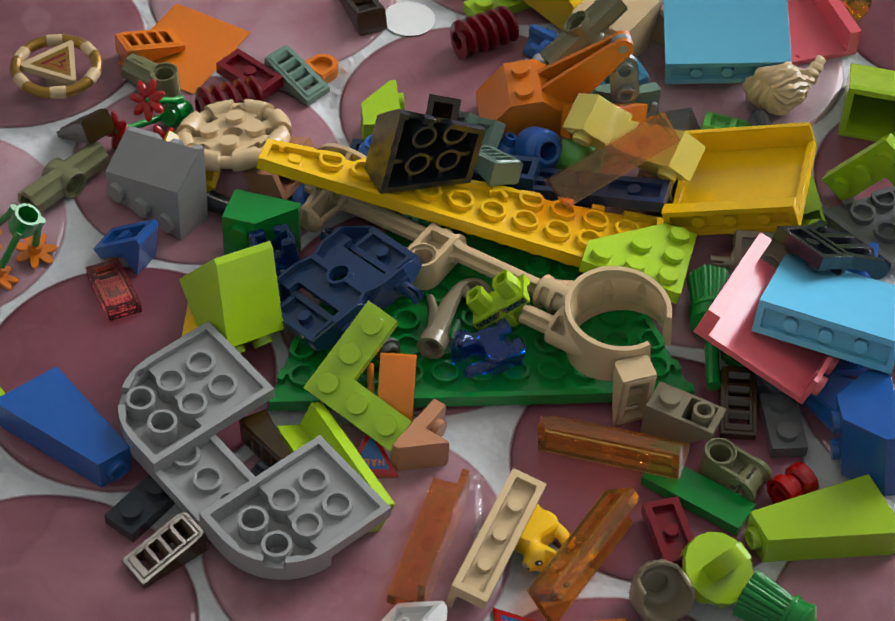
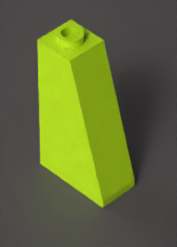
(825, 524)

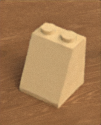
(637, 20)

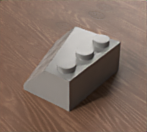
(160, 180)

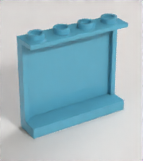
(723, 39)
(830, 313)

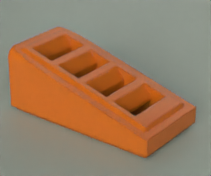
(144, 41)

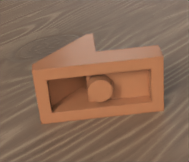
(422, 441)

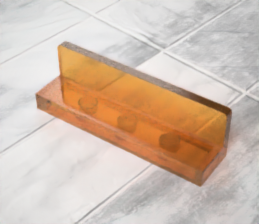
(612, 159)
(612, 446)
(429, 540)
(583, 552)

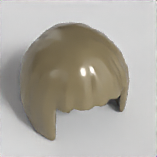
(661, 591)

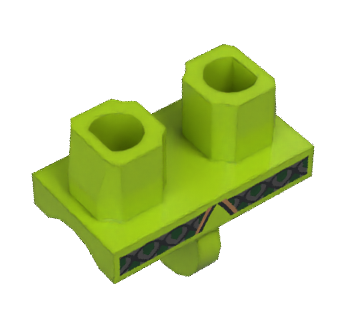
(505, 301)

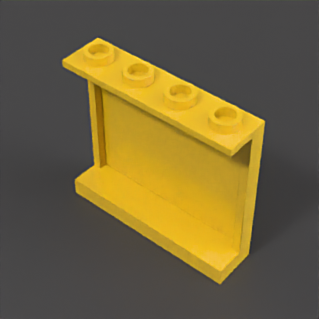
(746, 180)

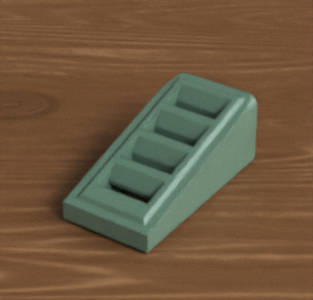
(287, 60)
(498, 167)

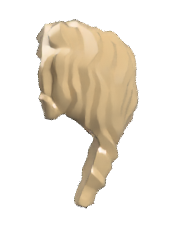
(782, 86)

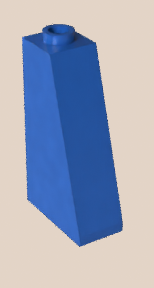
(66, 427)

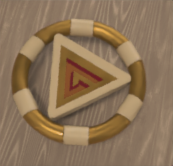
(55, 65)

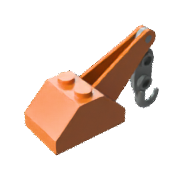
(534, 93)

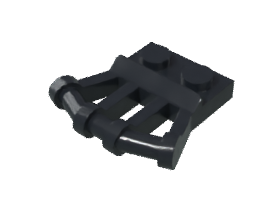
(830, 249)

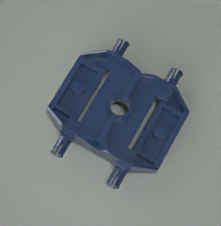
(373, 270)

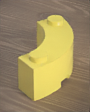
(598, 121)

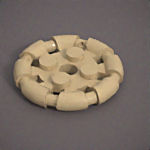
(234, 132)

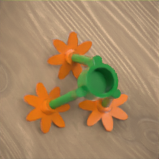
(23, 223)

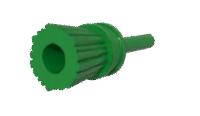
(703, 288)
(768, 601)

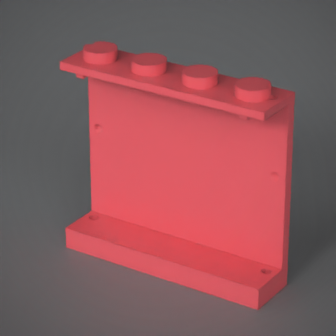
(821, 29)
(729, 327)

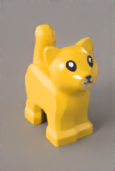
(540, 532)

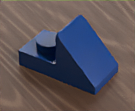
(132, 241)

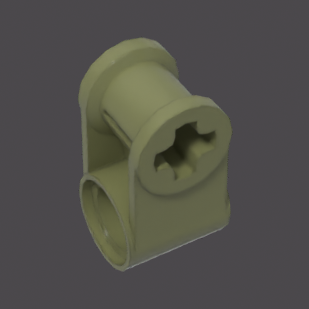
(733, 468)

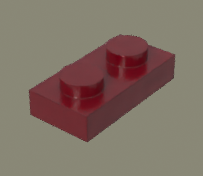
(241, 65)
(667, 528)

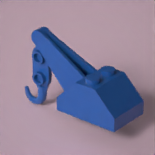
(862, 420)

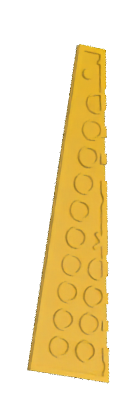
(490, 212)

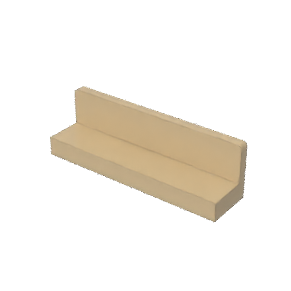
(496, 540)

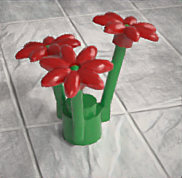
(148, 101)

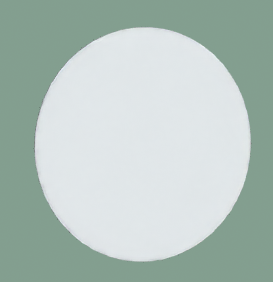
(409, 18)

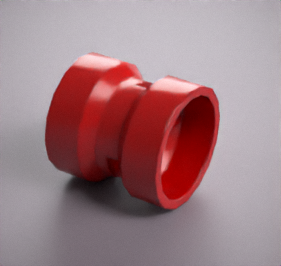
(796, 481)

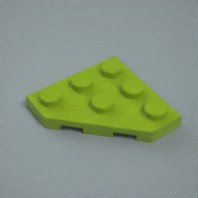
(656, 250)

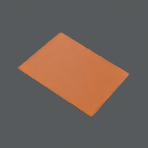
(205, 43)

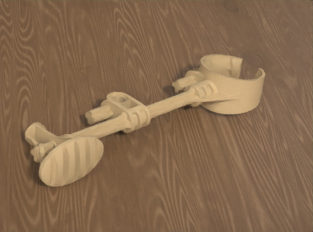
(570, 301)

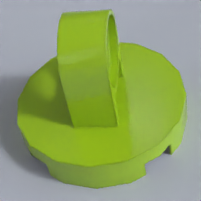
(717, 568)

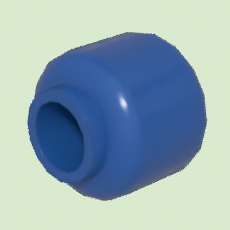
(539, 143)

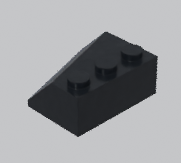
(421, 151)

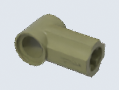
(141, 69)

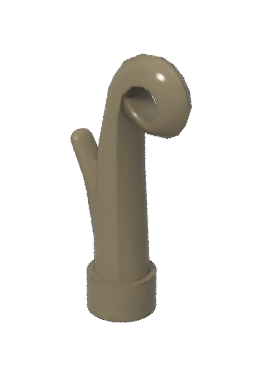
(435, 335)

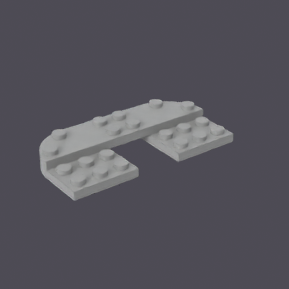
(267, 524)

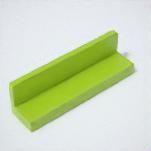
(320, 422)

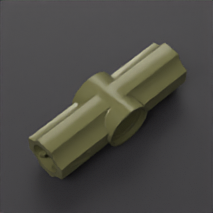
(584, 29)
(65, 177)

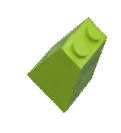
(868, 103)
(238, 296)

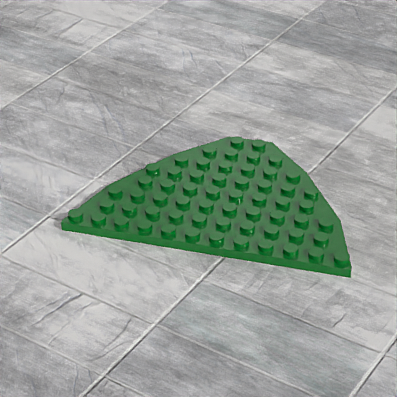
(540, 379)

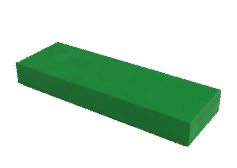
(704, 498)

